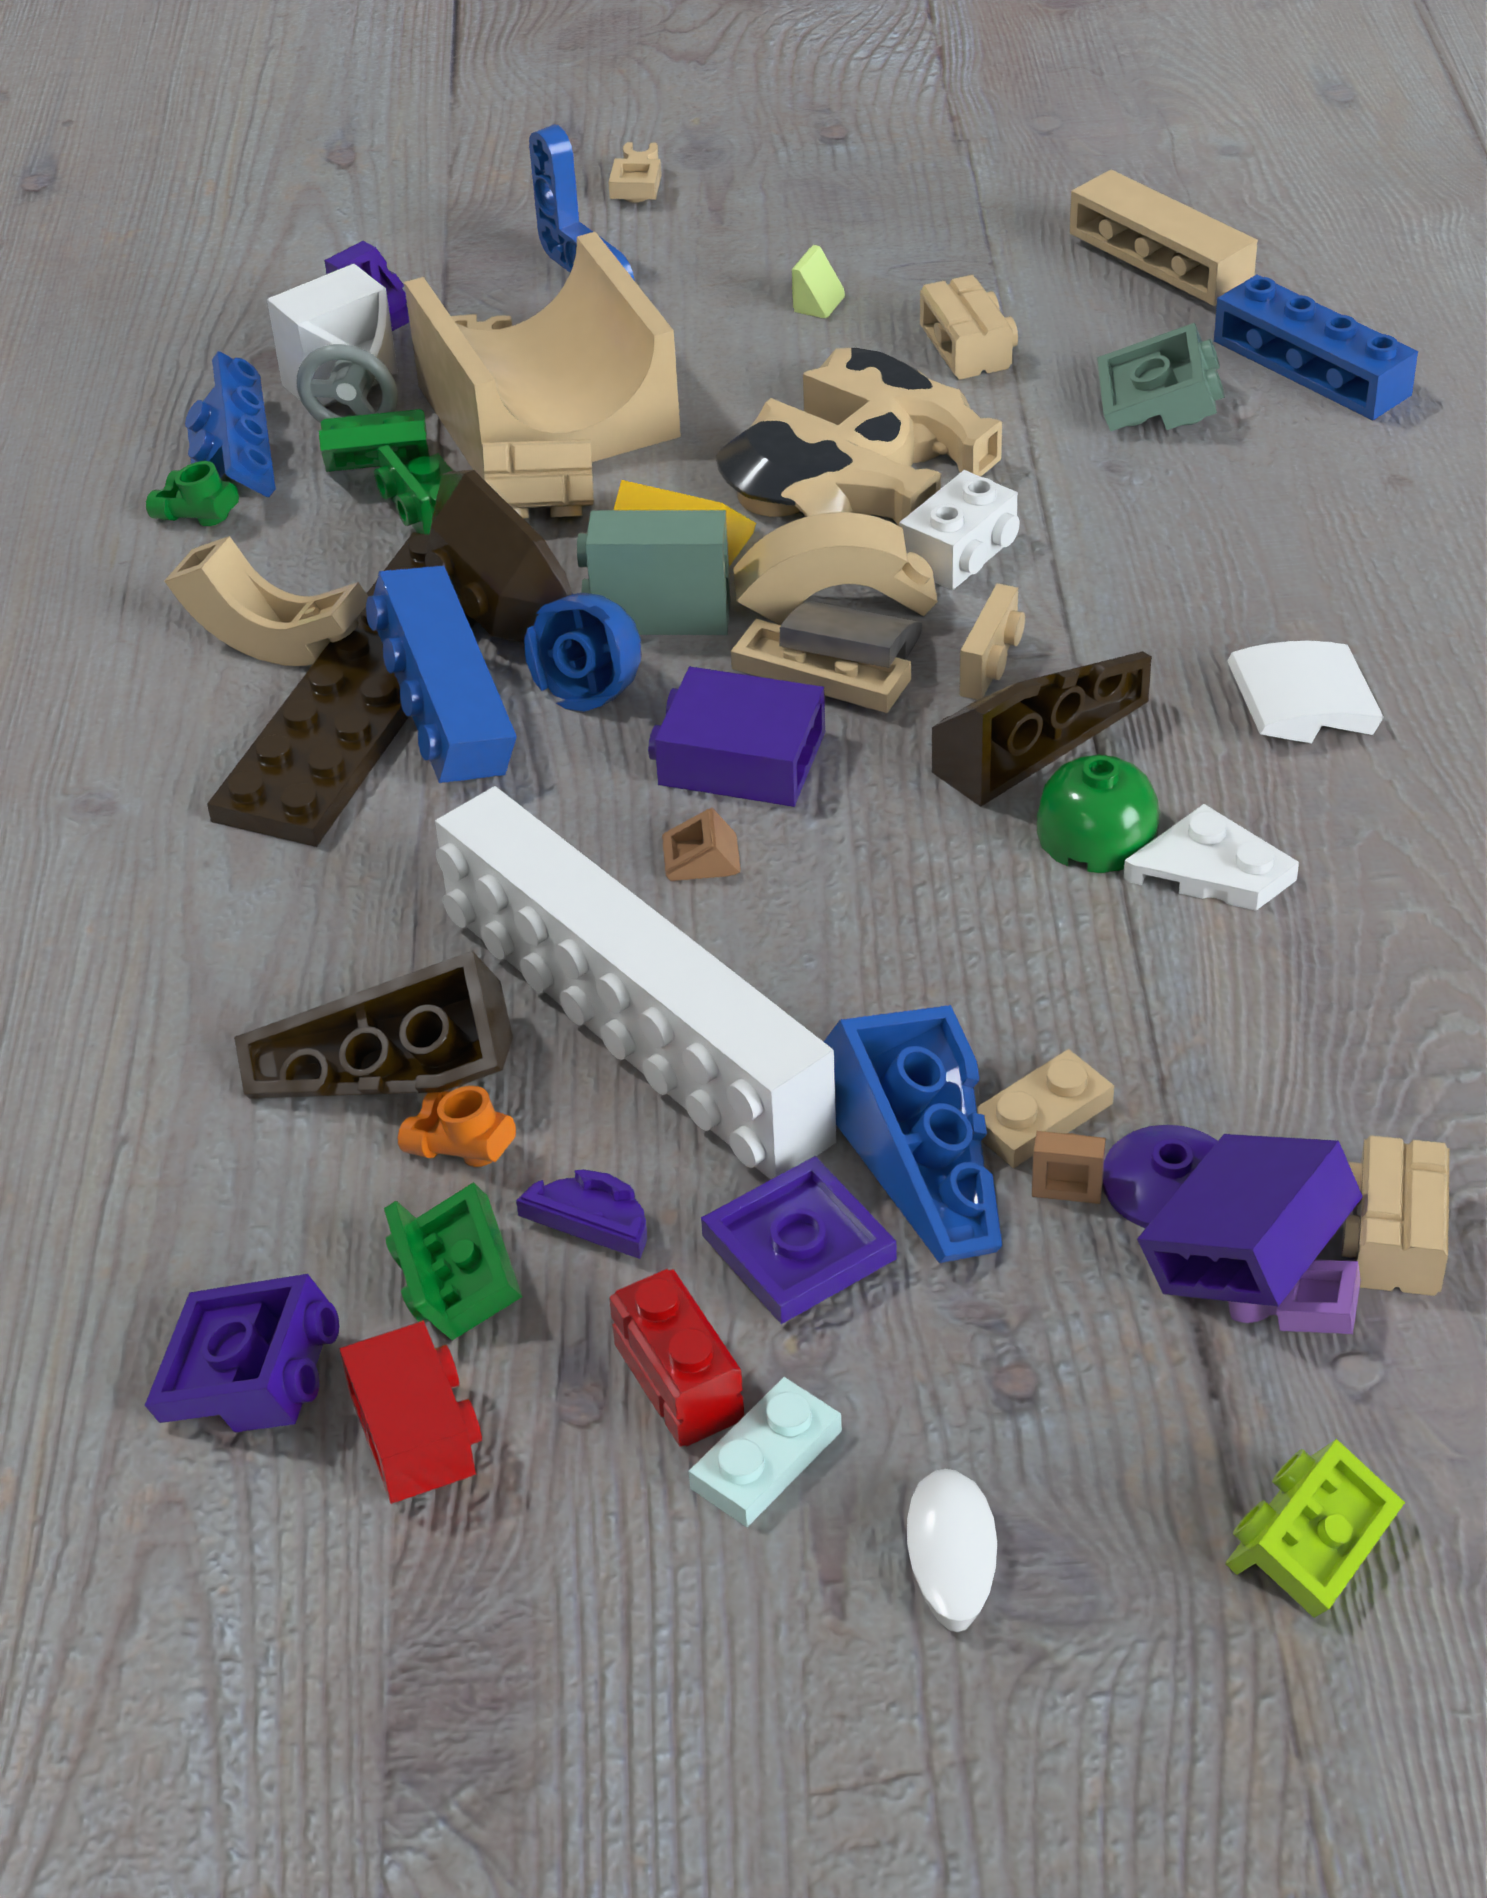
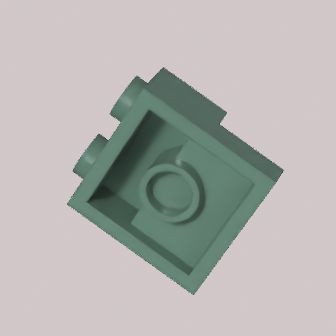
(1161, 376)

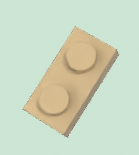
(987, 645)
(1047, 1099)

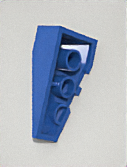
(916, 1124)

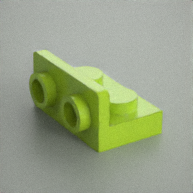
(1316, 1525)

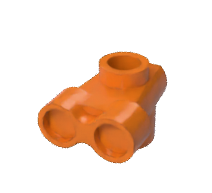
(458, 1125)

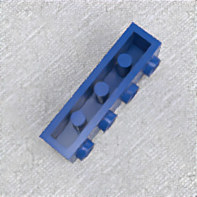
(1315, 346)
(441, 674)

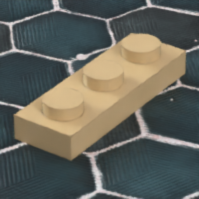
(842, 679)

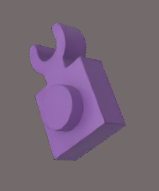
(1319, 1302)

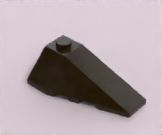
(1034, 723)
(393, 1038)

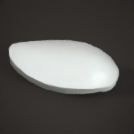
(952, 1546)

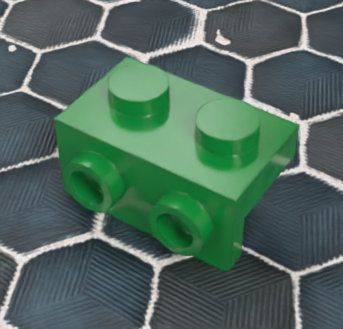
(452, 1261)

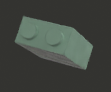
(661, 568)

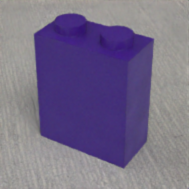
(739, 736)
(1250, 1218)

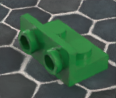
(354, 440)
(411, 486)

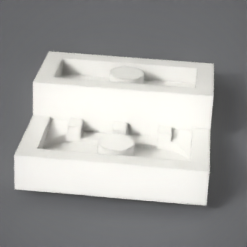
(1304, 686)

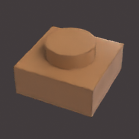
(1068, 1167)

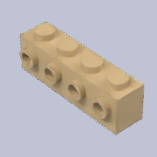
(1162, 236)

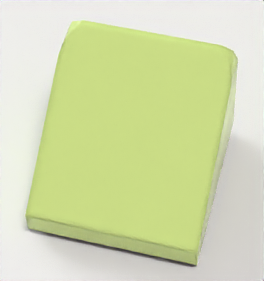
(815, 285)

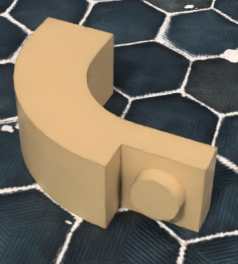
(829, 552)
(255, 616)

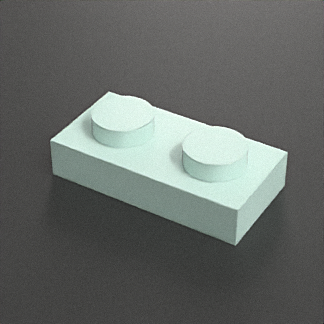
(765, 1451)

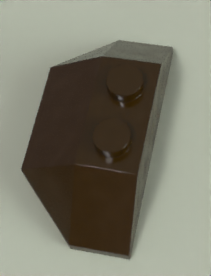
(492, 556)

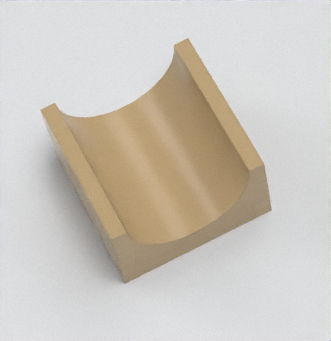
(577, 370)

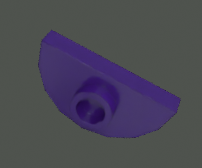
(591, 1208)

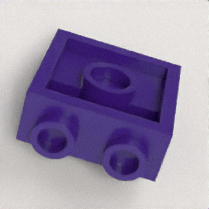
(245, 1354)

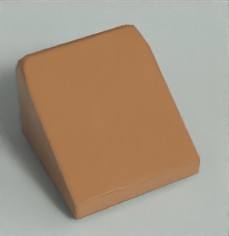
(701, 848)

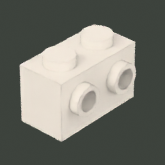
(962, 527)

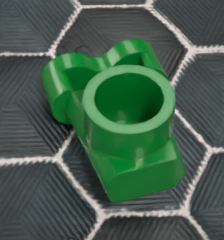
(193, 493)

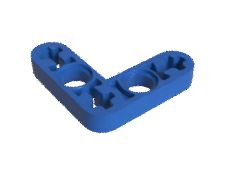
(557, 197)

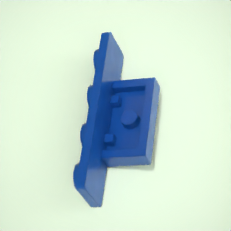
(232, 426)

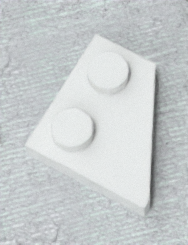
(1215, 861)

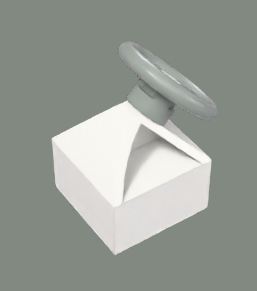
(335, 342)

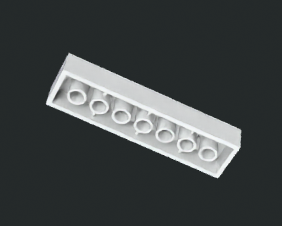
(639, 984)

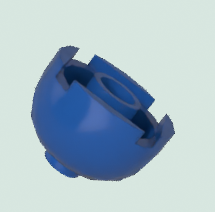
(583, 650)

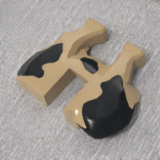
(857, 441)

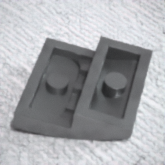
(849, 633)

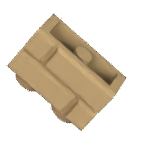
(967, 326)
(541, 475)
(1402, 1215)

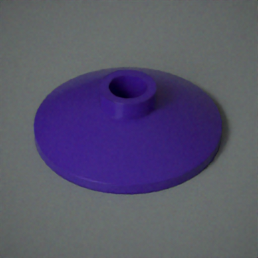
(1150, 1167)

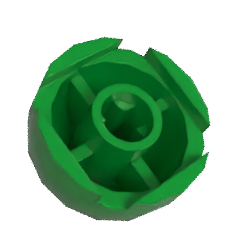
(1097, 812)

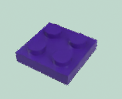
(798, 1239)

